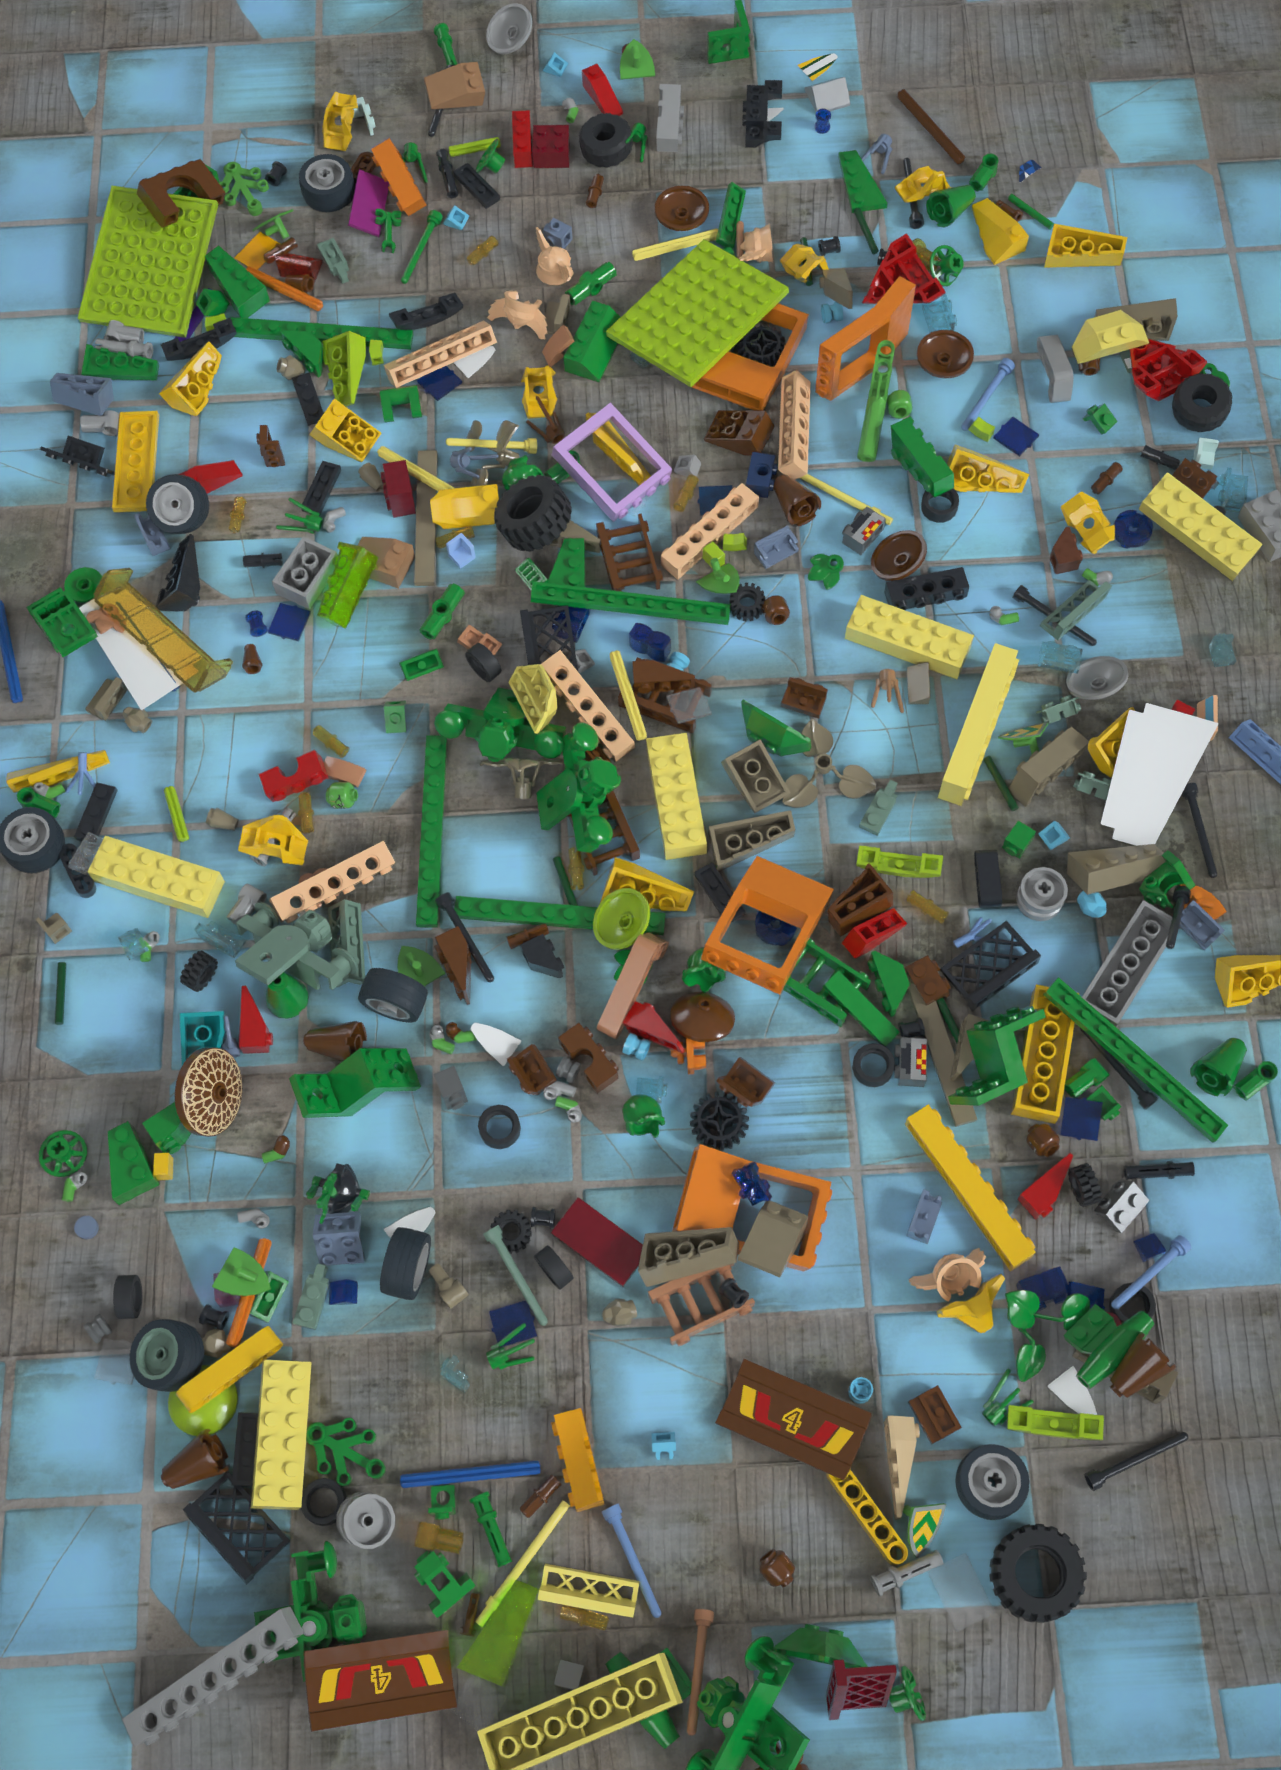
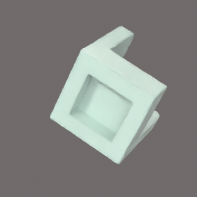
(1205, 452)

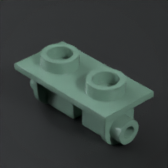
(1066, 706)
(1089, 782)

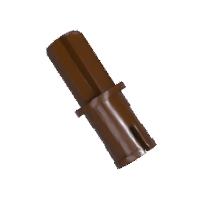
(594, 191)
(282, 248)
(1106, 478)
(523, 936)
(540, 1496)

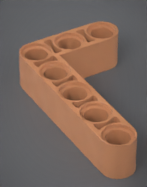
(643, 953)

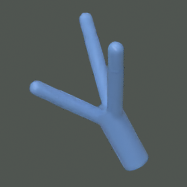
(82, 769)
(971, 935)

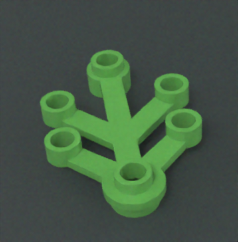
(233, 171)

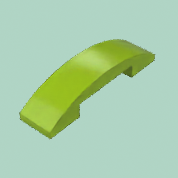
(900, 864)
(1055, 1423)

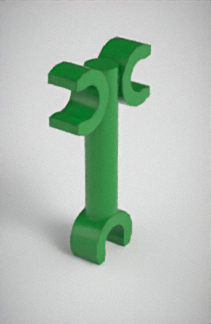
(389, 219)

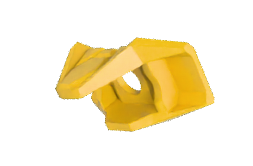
(339, 136)
(911, 189)
(797, 254)
(538, 377)
(1084, 507)
(256, 836)
(977, 1310)

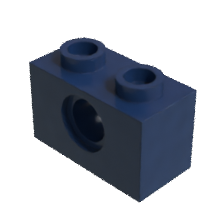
(761, 465)

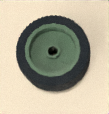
(166, 1355)

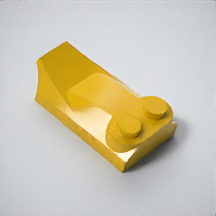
(465, 506)
(1106, 746)

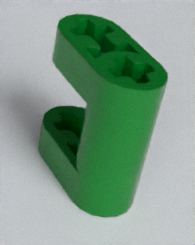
(400, 396)

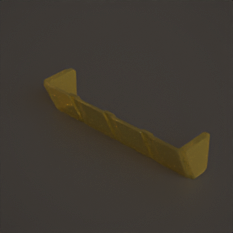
(157, 632)

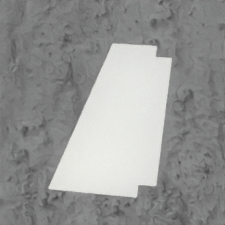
(134, 663)
(1152, 771)

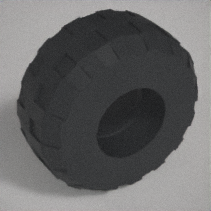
(609, 128)
(1202, 387)

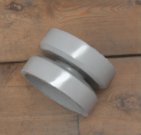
(1041, 894)
(379, 1521)

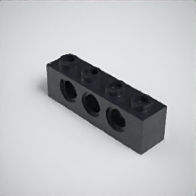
(933, 582)

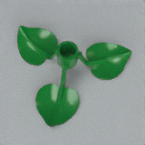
(1022, 1314)

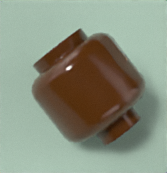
(775, 610)
(1043, 1140)
(777, 1568)

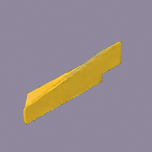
(615, 447)
(53, 772)

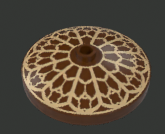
(208, 1091)

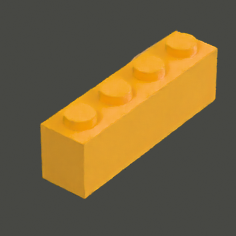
(579, 1460)

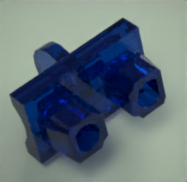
(751, 1184)

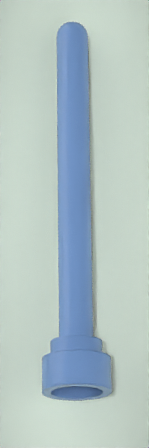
(1004, 368)
(1178, 1247)
(613, 1515)

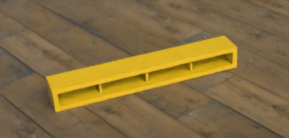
(970, 1187)

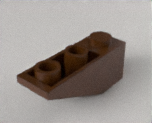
(655, 676)

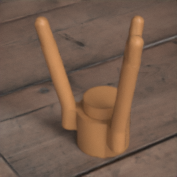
(887, 681)

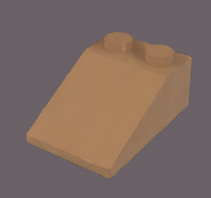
(456, 87)
(393, 560)

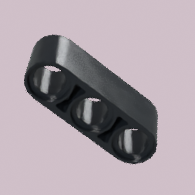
(988, 878)

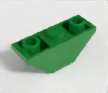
(305, 349)
(890, 980)

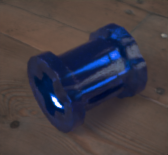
(822, 125)
(256, 623)

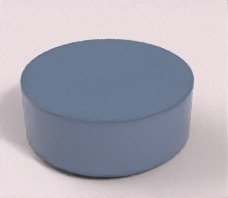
(86, 1227)

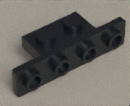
(81, 452)

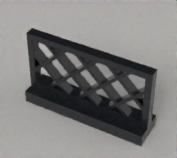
(531, 636)
(1005, 975)
(224, 1545)

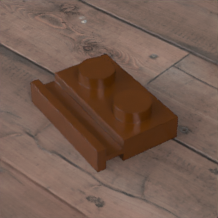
(934, 1414)

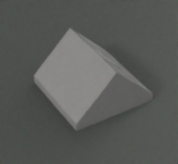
(829, 94)

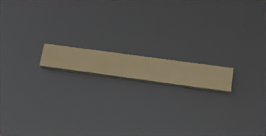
(425, 528)
(941, 1053)

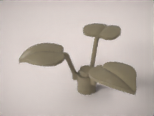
(503, 437)
(855, 779)
(523, 783)

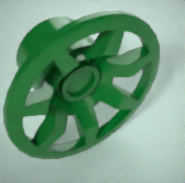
(492, 161)
(950, 264)
(61, 1151)
(904, 1698)

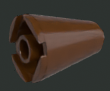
(796, 500)
(336, 1040)
(1140, 1367)
(197, 1461)

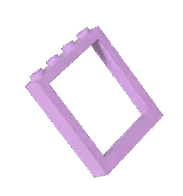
(589, 485)

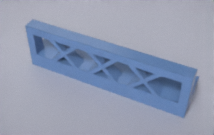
(1259, 747)

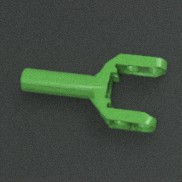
(876, 405)

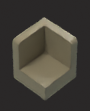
(55, 927)

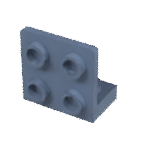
(338, 1239)

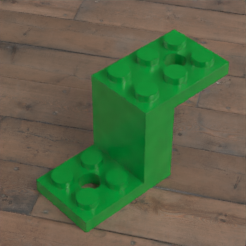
(62, 622)
(996, 1056)
(354, 1082)

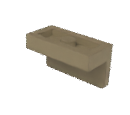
(557, 314)
(107, 698)

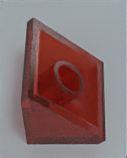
(298, 265)

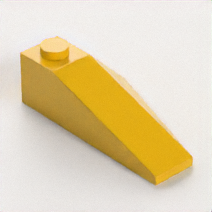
(999, 232)
(192, 384)
(982, 473)
(658, 890)
(1246, 977)

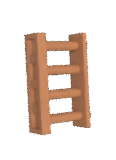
(682, 1286)

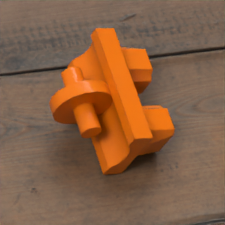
(694, 1062)

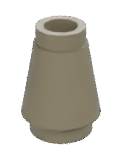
(371, 476)
(219, 819)

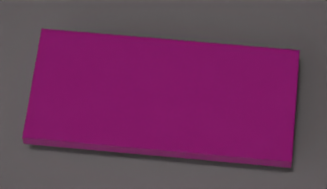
(368, 196)

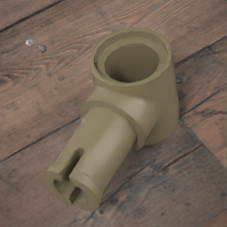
(450, 1289)

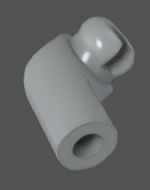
(256, 1216)

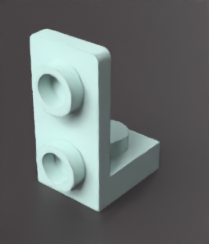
(364, 110)

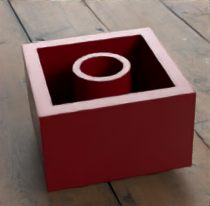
(551, 146)
(398, 488)

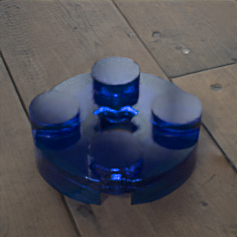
(1129, 538)
(770, 935)

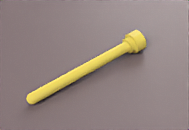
(528, 445)

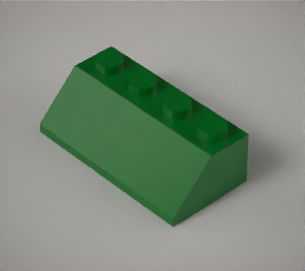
(592, 348)

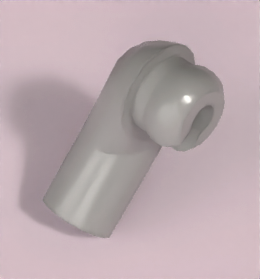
(328, 522)
(557, 1089)

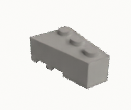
(669, 118)

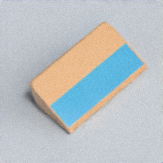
(1208, 710)

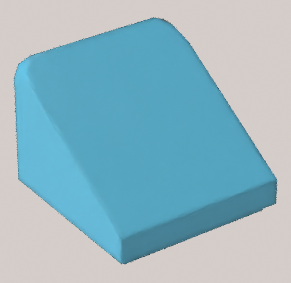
(555, 65)
(456, 218)
(1053, 835)

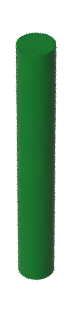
(1030, 211)

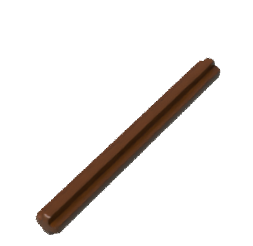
(931, 126)

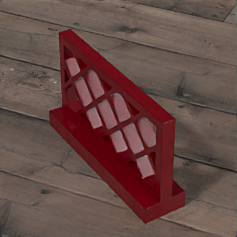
(858, 1687)

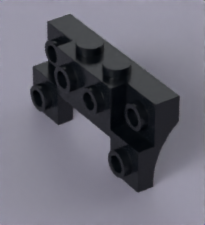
(756, 108)

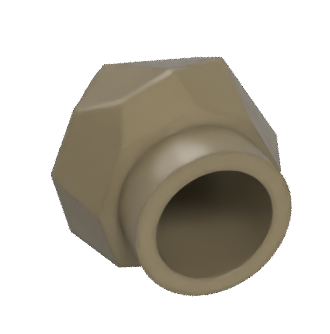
(290, 367)
(137, 719)
(619, 1312)
(215, 1343)

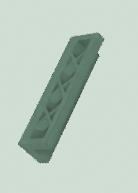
(1077, 612)
(351, 936)

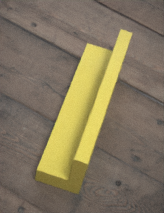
(586, 1599)

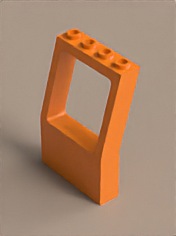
(885, 321)
(749, 381)
(778, 894)
(712, 1198)

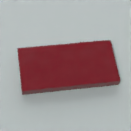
(599, 1241)

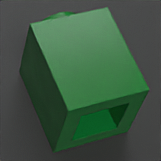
(212, 302)
(1018, 839)

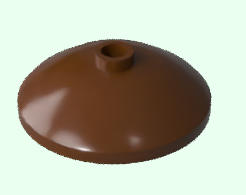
(681, 208)
(945, 354)
(899, 555)
(702, 1016)

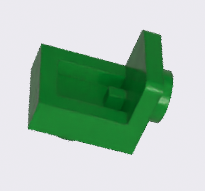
(1101, 418)
(1110, 1106)

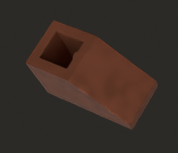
(1065, 554)

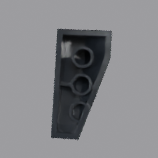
(183, 580)

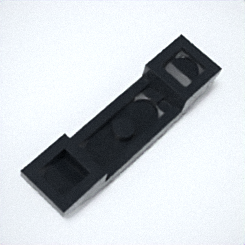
(427, 316)
(186, 349)

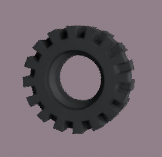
(747, 592)
(198, 971)
(1084, 1185)
(523, 1224)

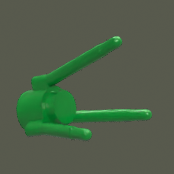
(638, 134)
(411, 154)
(312, 522)
(498, 1356)
(995, 1412)

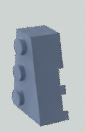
(82, 392)

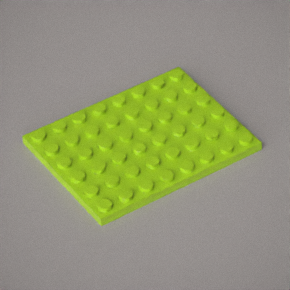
(147, 271)
(697, 312)

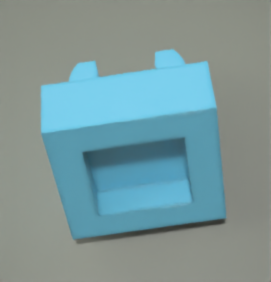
(663, 1442)

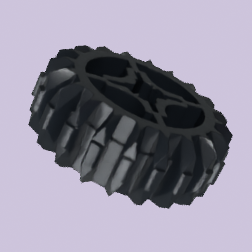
(770, 340)
(727, 1121)

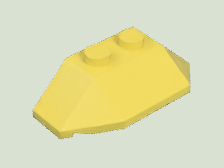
(1108, 336)
(534, 695)

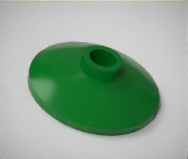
(78, 580)

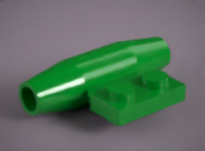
(1104, 1341)
(659, 1725)

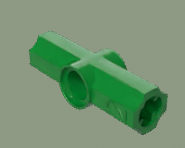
(591, 283)
(446, 603)

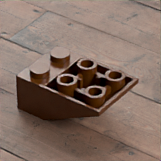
(740, 431)
(455, 956)

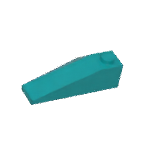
(200, 1031)

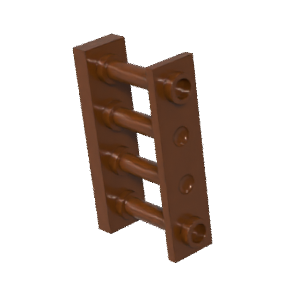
(609, 551)
(651, 709)
(621, 829)

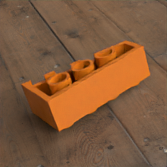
(397, 174)

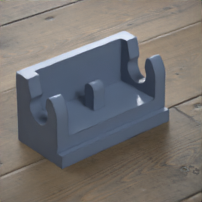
(153, 535)
(776, 547)
(1200, 925)
(924, 1217)

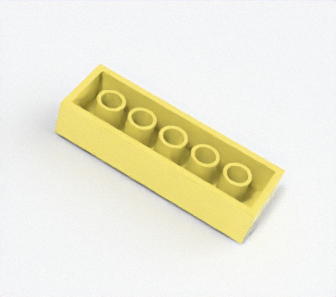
(1200, 526)
(908, 636)
(676, 796)
(156, 876)
(281, 1435)

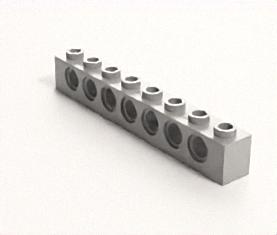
(140, 1721)

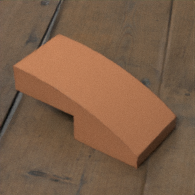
(557, 344)
(472, 636)
(344, 771)

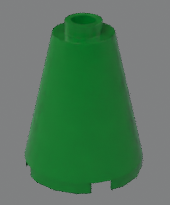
(949, 203)
(286, 996)
(1219, 1067)

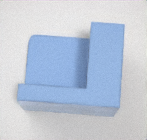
(460, 550)

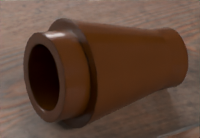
(302, 282)
(251, 660)

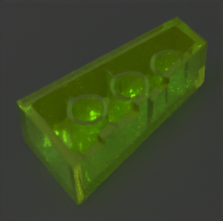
(346, 583)
(501, 1637)

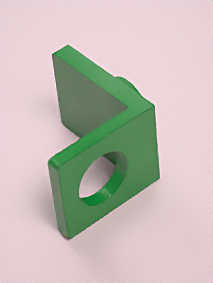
(395, 716)
(442, 1511)

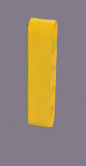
(229, 1369)
(877, 1519)

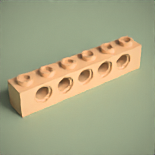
(440, 353)
(794, 425)
(746, 504)
(560, 664)
(378, 853)

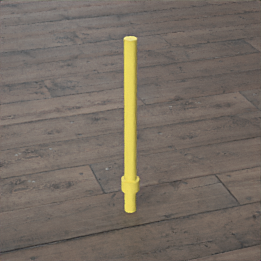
(842, 496)
(493, 1602)

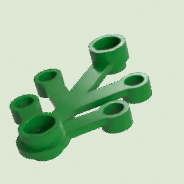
(341, 1448)

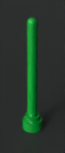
(433, 219)

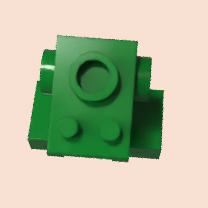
(1163, 879)
(429, 1566)

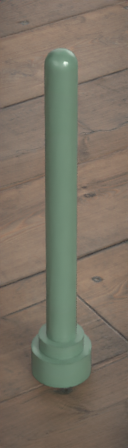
(495, 1237)

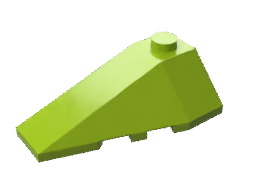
(345, 361)

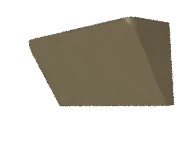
(918, 684)

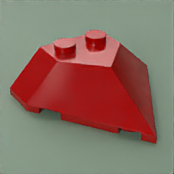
(904, 262)
(1161, 368)

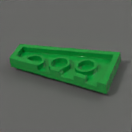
(859, 184)
(118, 365)

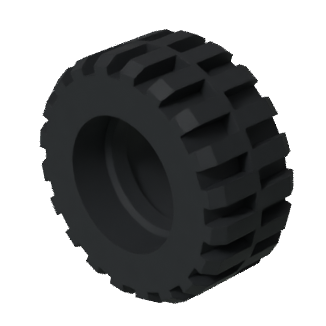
(532, 513)
(1068, 1562)

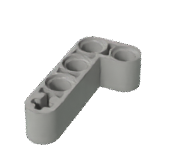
(1057, 368)

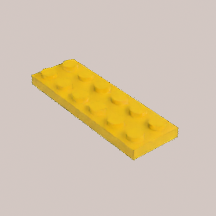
(135, 460)

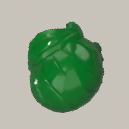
(518, 470)
(702, 972)
(642, 1115)

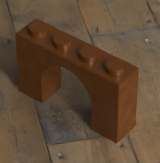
(191, 176)

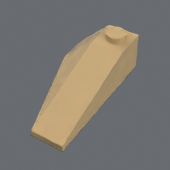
(900, 1447)

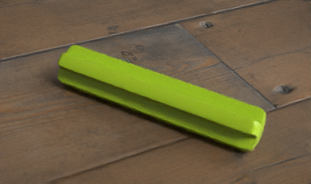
(472, 147)
(176, 814)

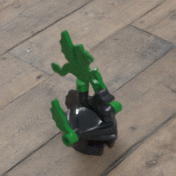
(339, 1191)

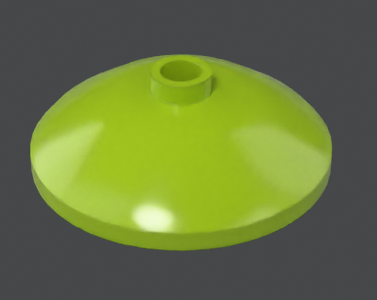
(621, 918)
(212, 1416)

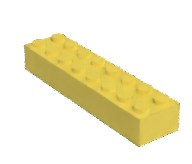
(979, 725)
(581, 1715)

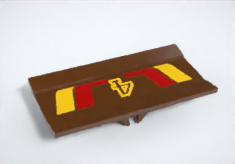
(794, 1419)
(378, 1680)

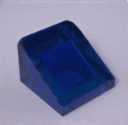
(1149, 1247)
(343, 1292)

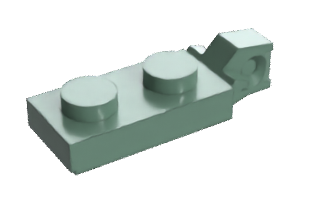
(334, 259)
(879, 809)
(312, 1298)

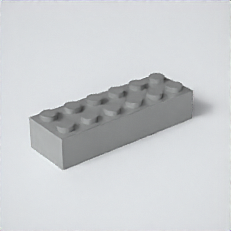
(1129, 963)

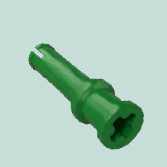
(445, 42)
(487, 1517)

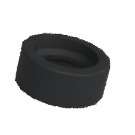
(940, 516)
(483, 662)
(874, 1049)
(499, 1110)
(553, 1267)
(1143, 1292)
(127, 1296)
(309, 1491)

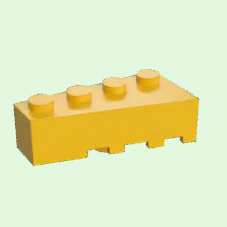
(1083, 248)

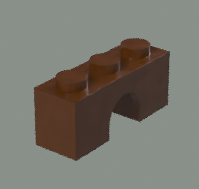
(579, 1042)

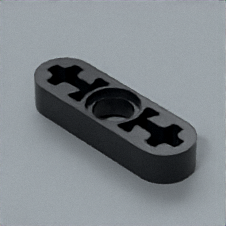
(76, 879)

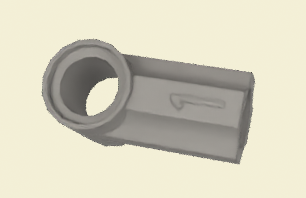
(119, 332)
(106, 423)
(246, 902)

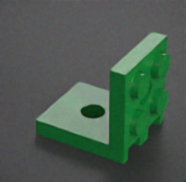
(735, 37)

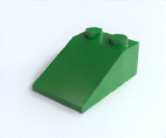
(167, 1130)

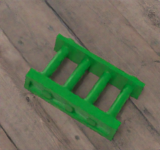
(818, 1001)

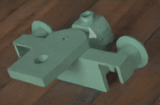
(289, 949)

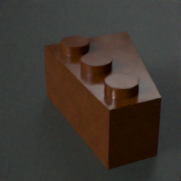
(860, 902)

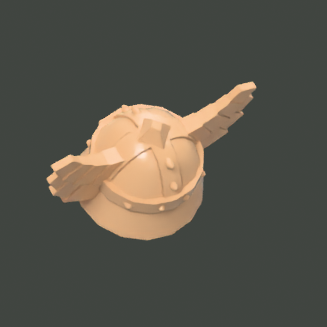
(757, 245)
(553, 263)
(519, 313)
(953, 1274)

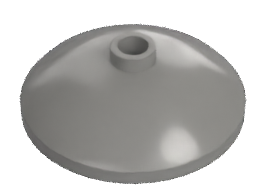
(509, 28)
(1098, 678)

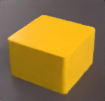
(163, 1166)

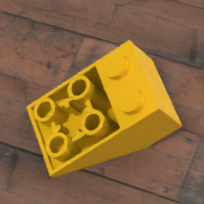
(345, 432)

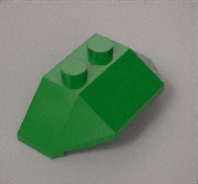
(773, 733)

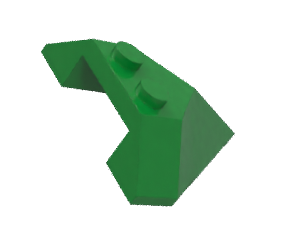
(820, 1647)

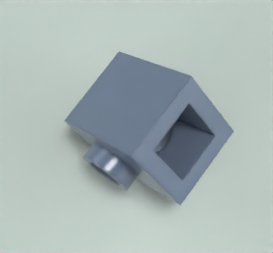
(557, 233)

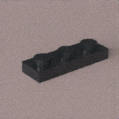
(476, 185)
(308, 398)
(322, 486)
(96, 810)
(716, 889)
(245, 1449)

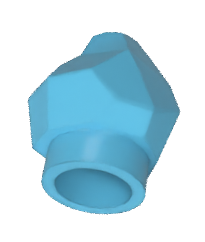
(1092, 904)

